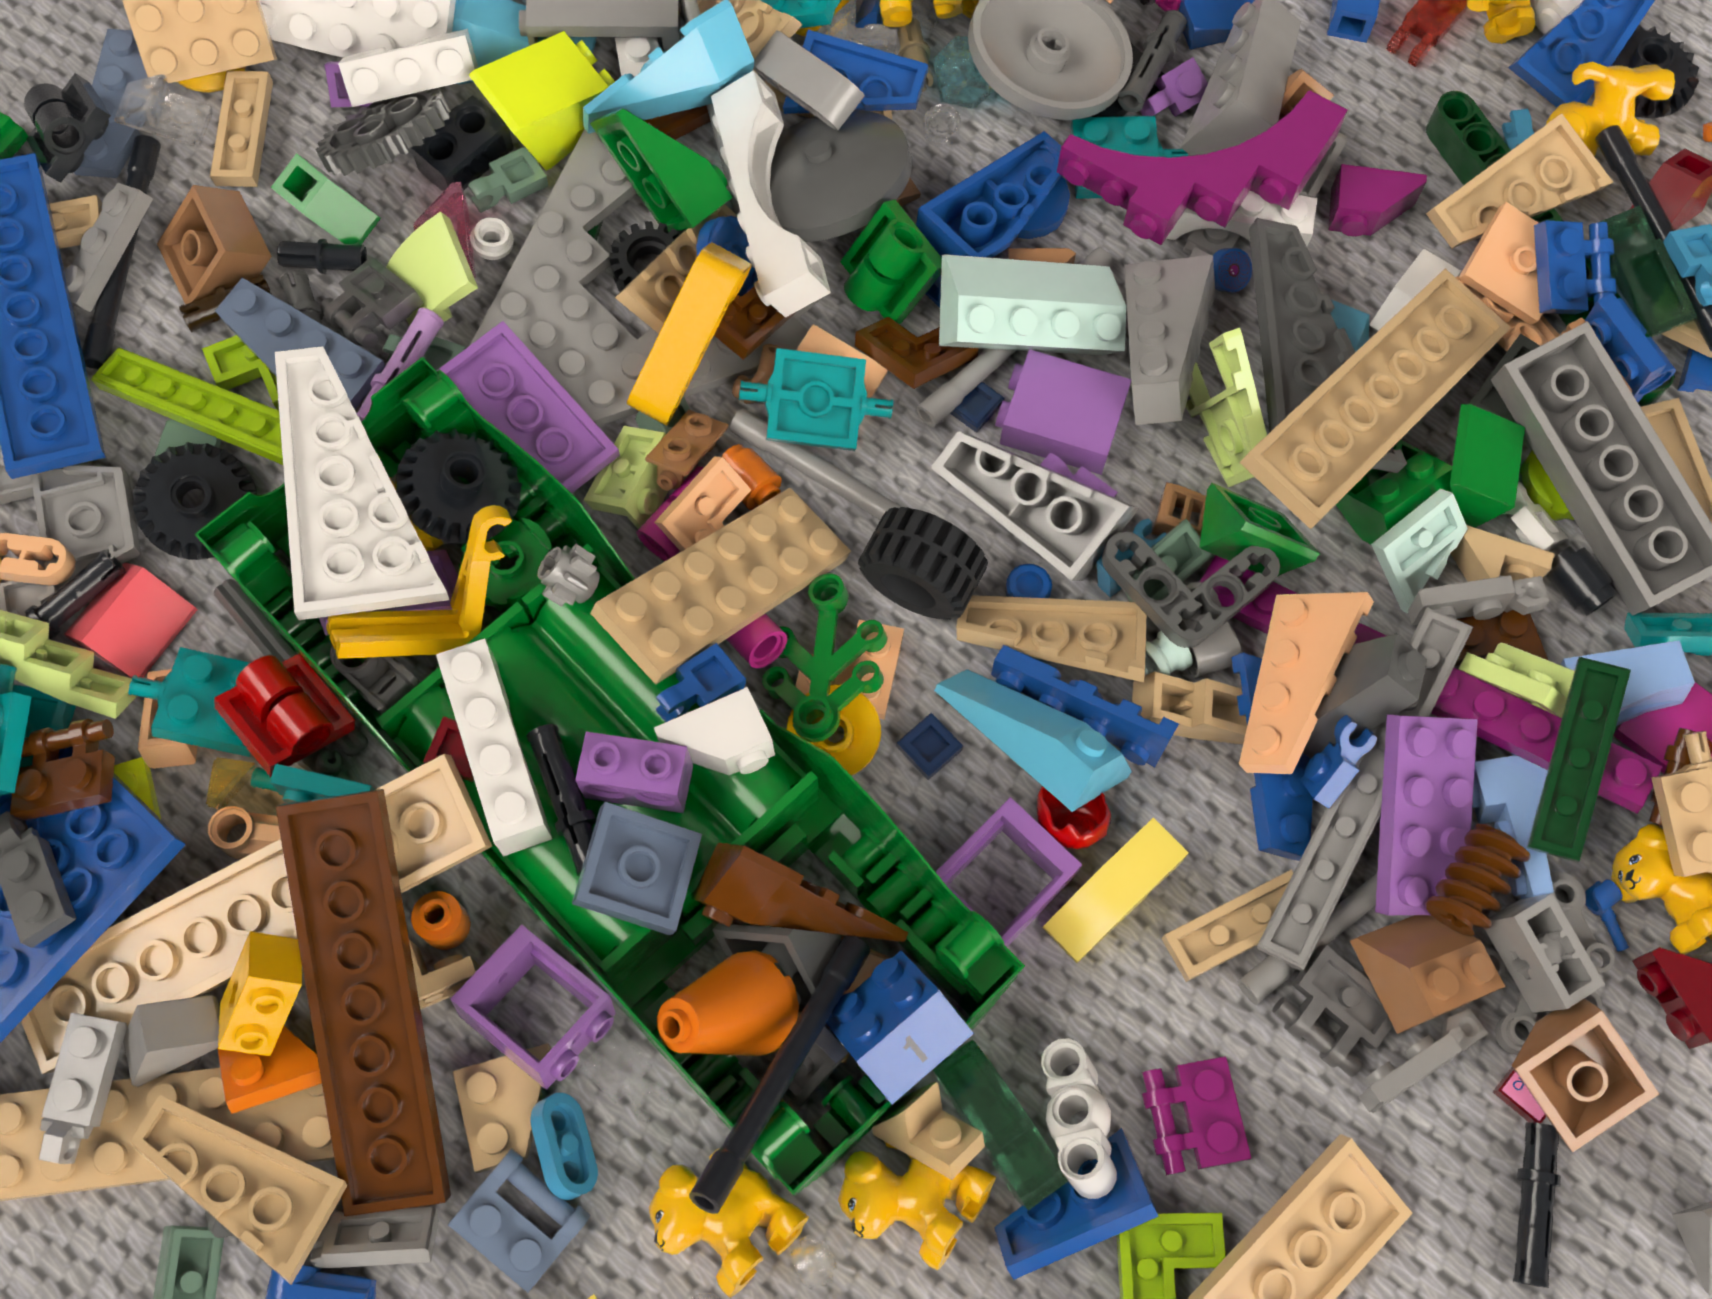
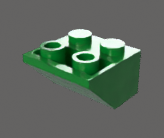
(1388, 497)

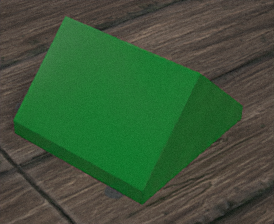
(1485, 464)
(1238, 522)

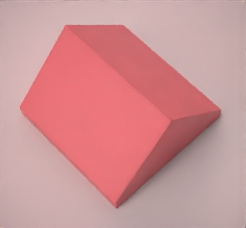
(132, 621)

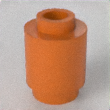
(755, 473)
(450, 930)

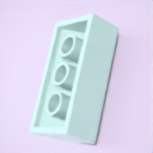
(1030, 306)

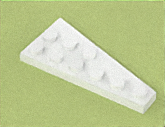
(343, 514)

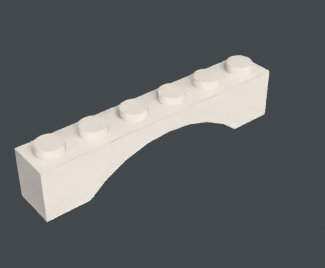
(750, 127)

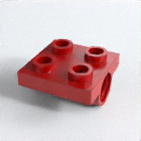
(283, 711)

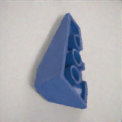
(993, 204)

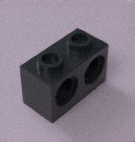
(463, 146)

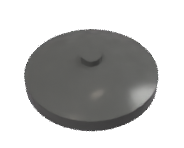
(838, 179)

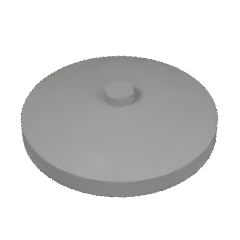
(1051, 54)

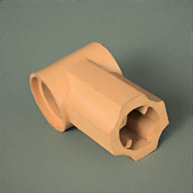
(260, 831)

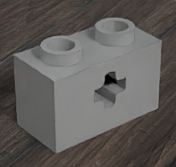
(1543, 954)

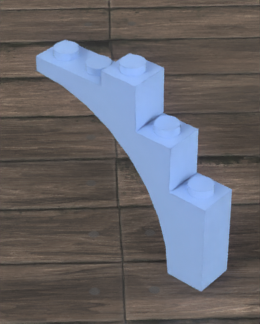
(1511, 787)

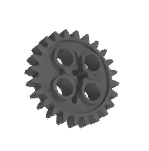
(382, 131)

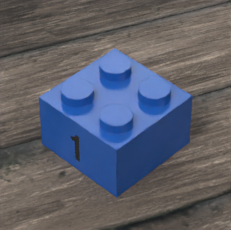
(897, 1026)

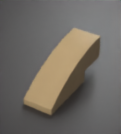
(1201, 708)

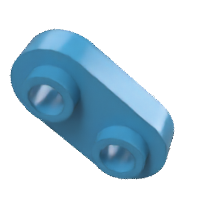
(565, 1148)

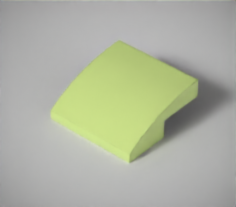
(434, 266)

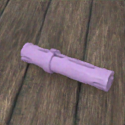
(423, 330)

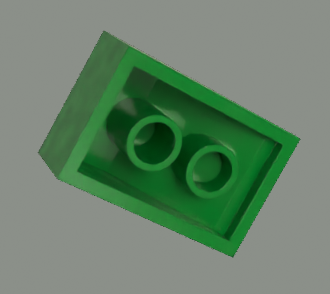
(669, 177)

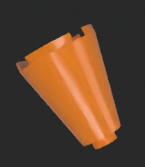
(732, 1009)

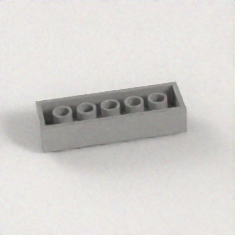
(1609, 467)

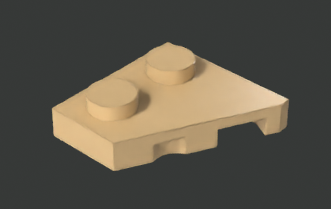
(497, 1108)

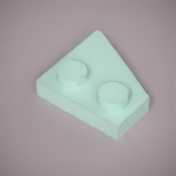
(1420, 545)

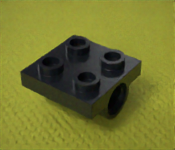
(64, 124)

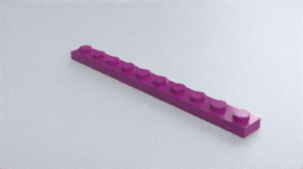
(1499, 715)

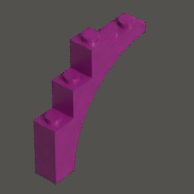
(1210, 184)

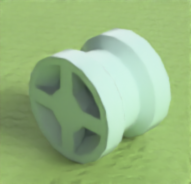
(1165, 656)

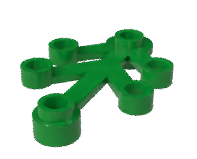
(826, 664)

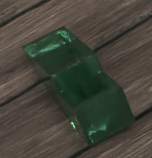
(1647, 274)
(1007, 1130)

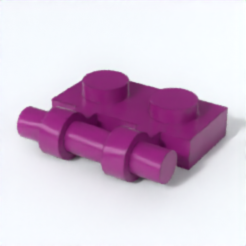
(1210, 1112)

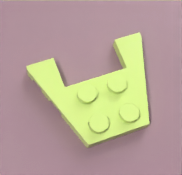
(1234, 414)

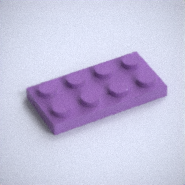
(530, 407)
(1422, 807)

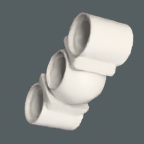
(1081, 1140)

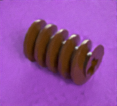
(1475, 879)

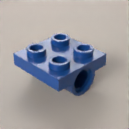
(1625, 341)

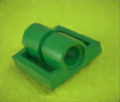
(890, 264)

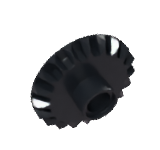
(1659, 50)
(168, 479)
(439, 502)

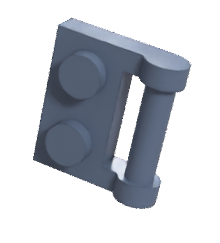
(506, 1233)

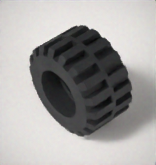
(923, 563)

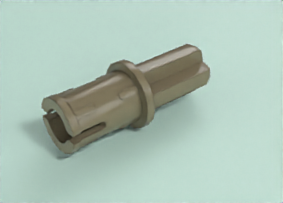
(914, 47)

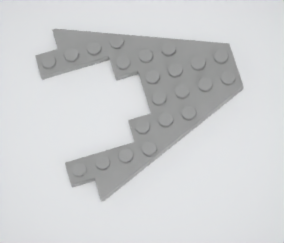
(566, 325)

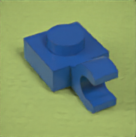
(701, 681)
(1335, 766)

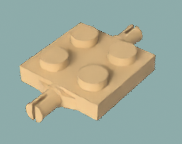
(1686, 809)

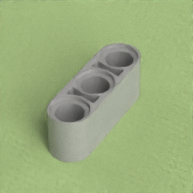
(807, 80)

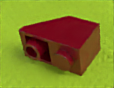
(1683, 186)
(1682, 990)

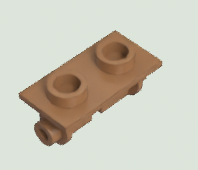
(684, 448)

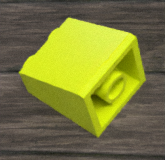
(544, 94)

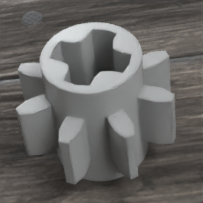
(568, 575)

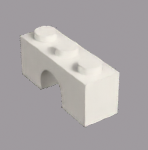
(408, 69)

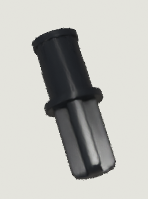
(321, 255)

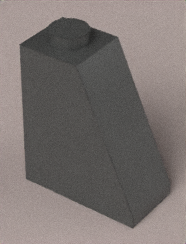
(1371, 683)

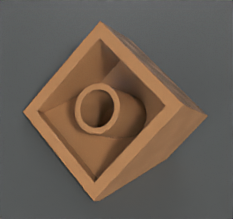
(212, 243)
(1425, 969)
(1581, 1073)

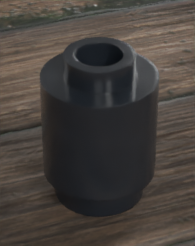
(1581, 580)

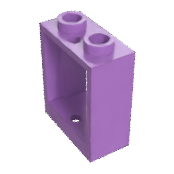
(1034, 842)
(502, 973)

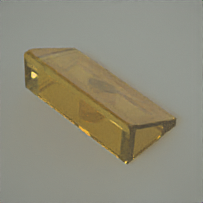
(227, 780)

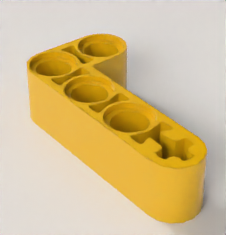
(688, 332)

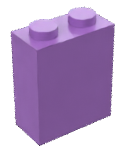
(1062, 410)

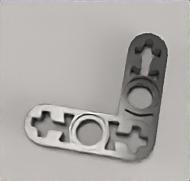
(1181, 601)

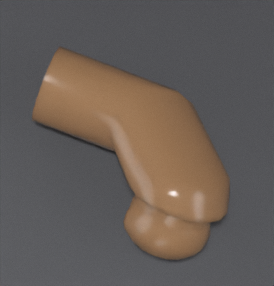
(763, 373)

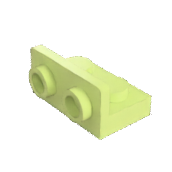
(629, 482)
(1523, 676)

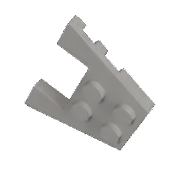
(80, 508)

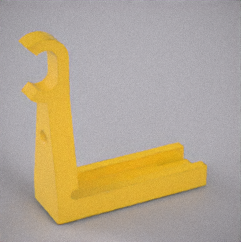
(422, 630)

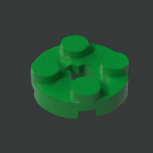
(531, 545)

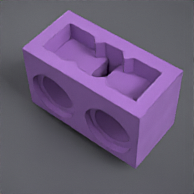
(634, 772)

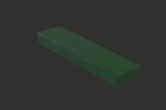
(1578, 759)

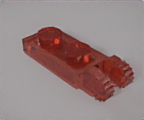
(1428, 21)

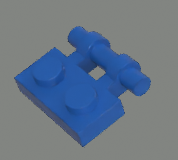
(1562, 265)

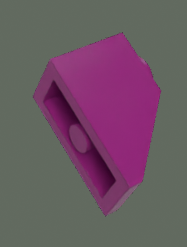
(1371, 198)

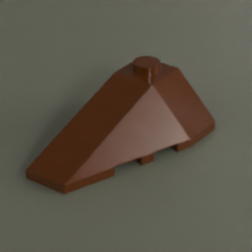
(767, 893)

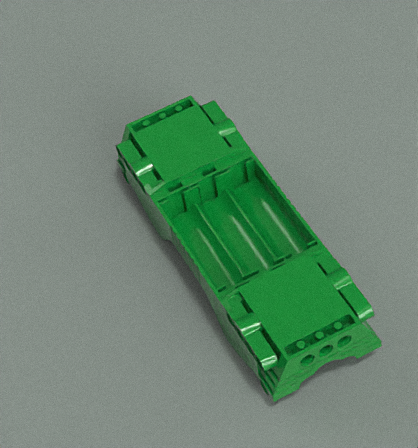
(576, 676)

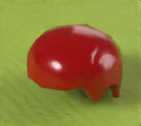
(1075, 828)

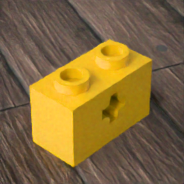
(260, 994)

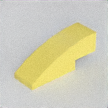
(1115, 890)

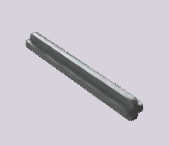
(272, 643)

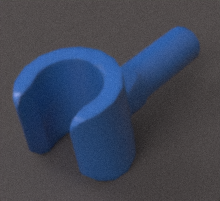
(1599, 900)

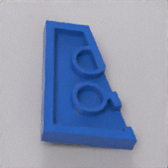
(883, 77)
(1071, 1222)

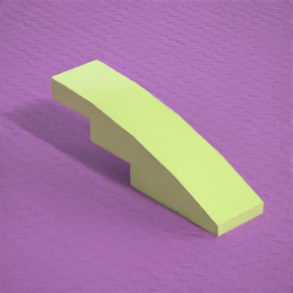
(60, 668)

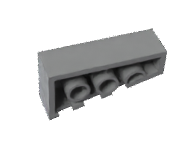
(1247, 80)
(1165, 327)
(1042, 508)

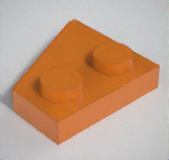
(261, 1078)

